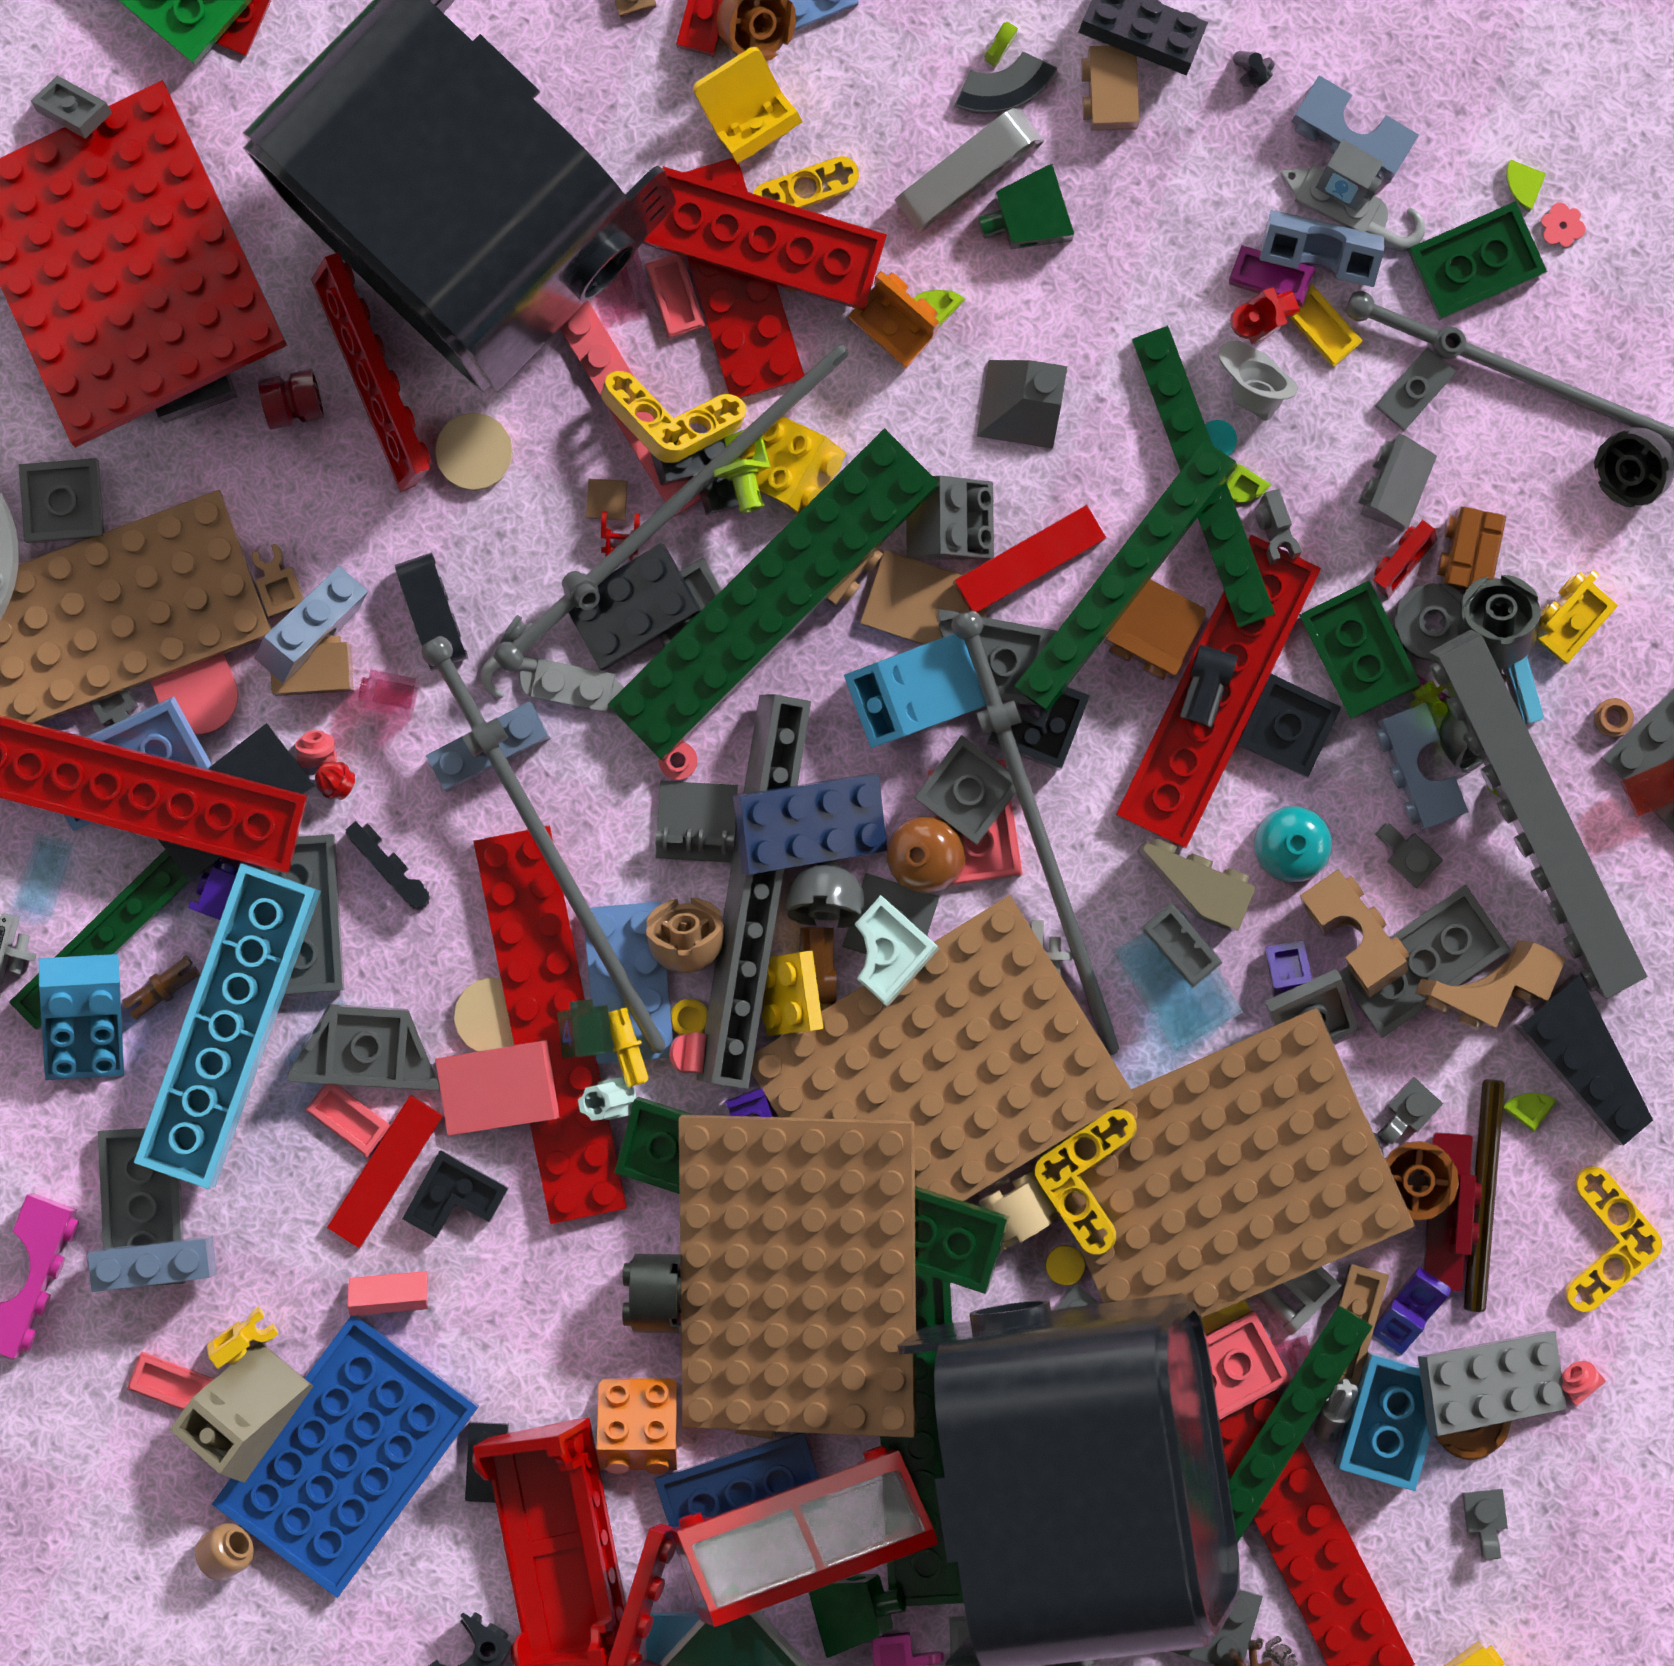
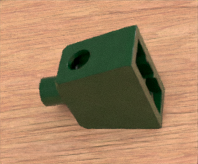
(1030, 212)
(854, 1611)

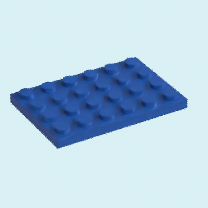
(348, 1456)

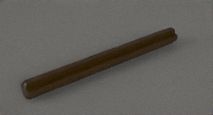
(1486, 1174)

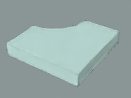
(893, 948)

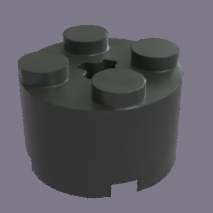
(1505, 616)
(653, 1293)

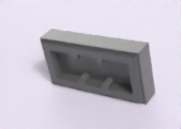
(1415, 389)
(1181, 945)

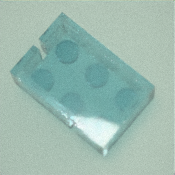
(1183, 1010)

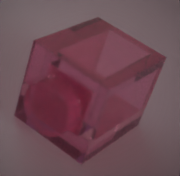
(389, 693)

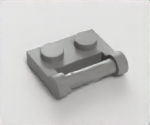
(1310, 1288)

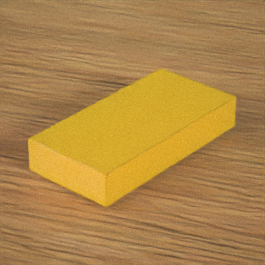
(1325, 328)

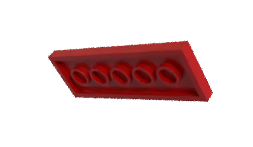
(769, 240)
(744, 315)
(373, 380)

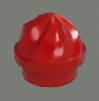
(334, 780)

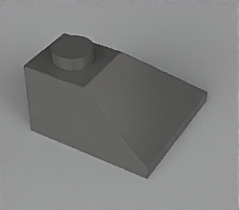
(1022, 402)

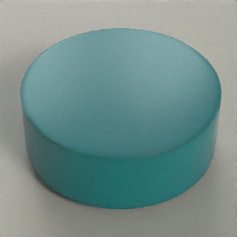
(1222, 435)

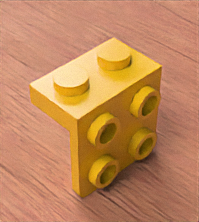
(745, 105)
(799, 463)
(1575, 618)

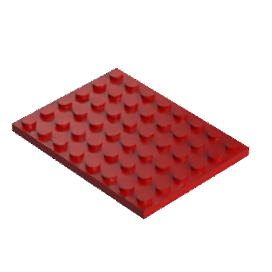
(126, 267)

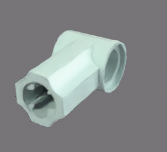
(607, 1100)

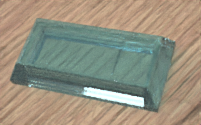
(44, 875)

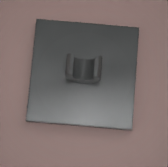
(916, 907)

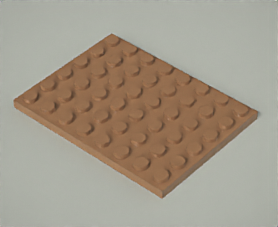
(971, 1050)
(1238, 1174)
(797, 1274)

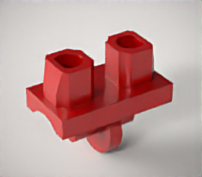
(1263, 315)

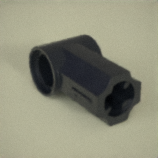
(1210, 676)

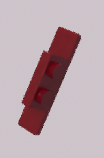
(1453, 1231)

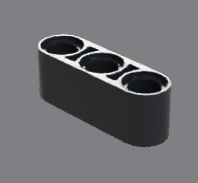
(429, 603)

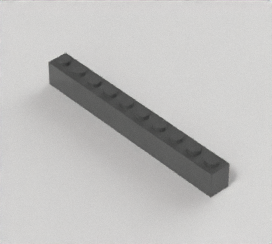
(1537, 814)
(751, 904)

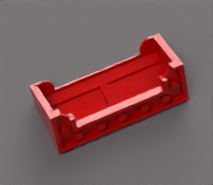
(556, 1542)

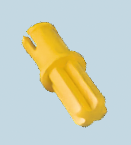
(627, 1048)

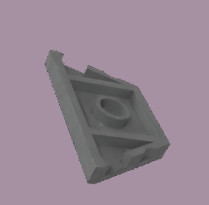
(1008, 648)
(364, 1049)

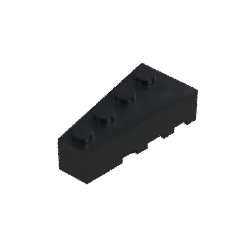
(1584, 1057)

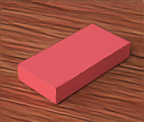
(675, 295)
(348, 1118)
(388, 1293)
(166, 1381)

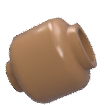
(224, 1552)

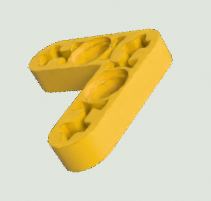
(785, 184)
(666, 427)
(1072, 1182)
(1623, 1249)

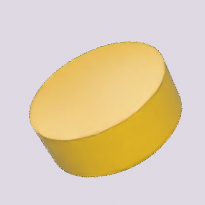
(689, 1016)
(1065, 1265)

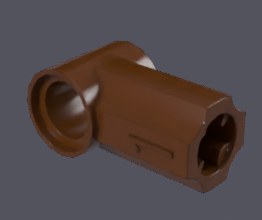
(821, 942)

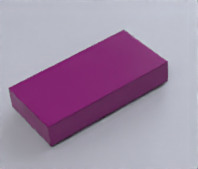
(1258, 275)

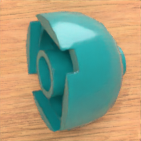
(1293, 844)

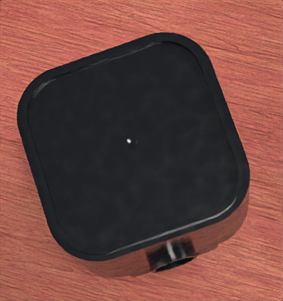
(450, 186)
(1082, 1480)

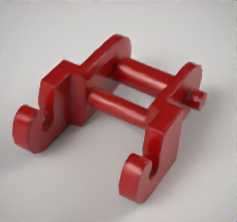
(606, 534)

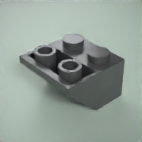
(1398, 483)
(953, 522)

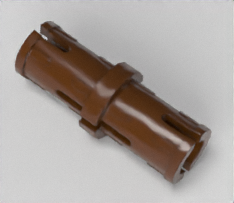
(161, 987)

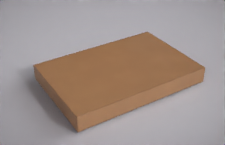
(907, 598)

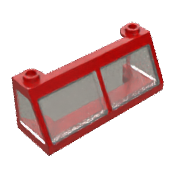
(802, 1538)

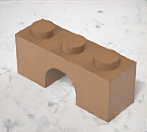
(1337, 904)

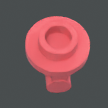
(315, 749)
(688, 1052)
(1581, 1381)

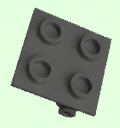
(696, 821)

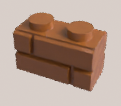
(1472, 547)

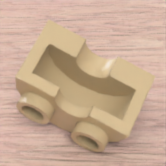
(1026, 1205)

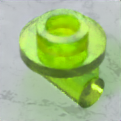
(1428, 694)

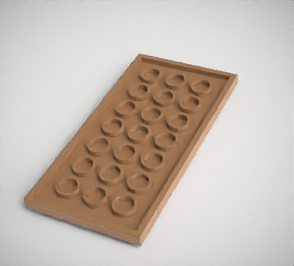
(126, 610)

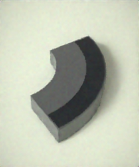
(1007, 88)

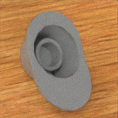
(1256, 379)

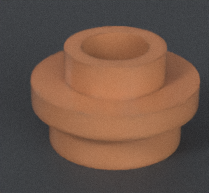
(1626, 717)

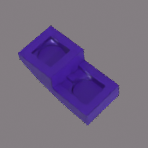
(1410, 1310)

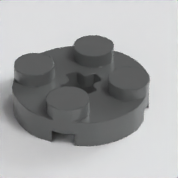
(1410, 622)

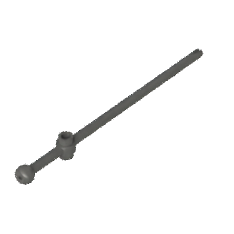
(1362, 307)
(582, 589)
(999, 719)
(486, 738)

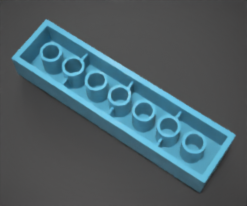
(227, 1026)

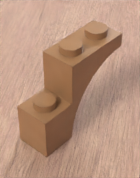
(1525, 975)

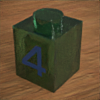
(584, 1030)

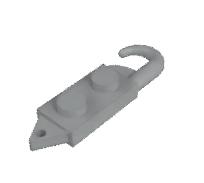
(1368, 217)
(559, 683)

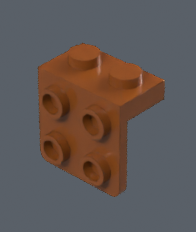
(1156, 630)

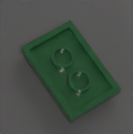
(1477, 260)
(1360, 650)

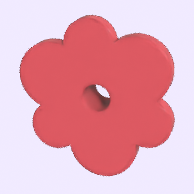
(1561, 214)

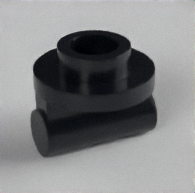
(1257, 68)

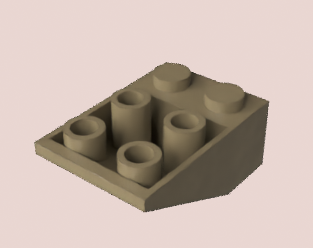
(1204, 891)
(242, 1412)

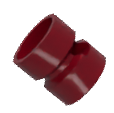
(290, 399)

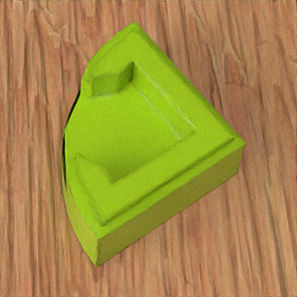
(1003, 41)
(1524, 183)
(943, 301)
(1246, 485)
(1530, 1108)

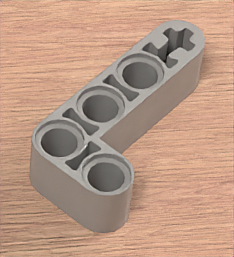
(968, 168)

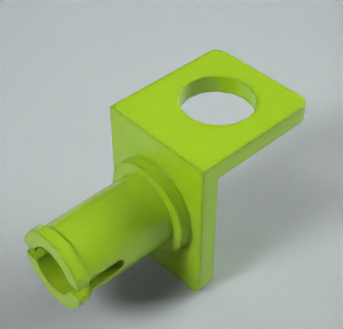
(743, 475)

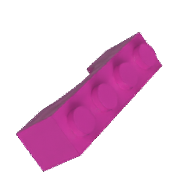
(43, 1229)

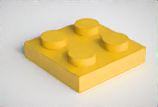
(791, 995)

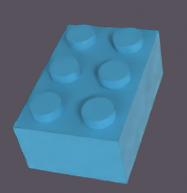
(1387, 1424)

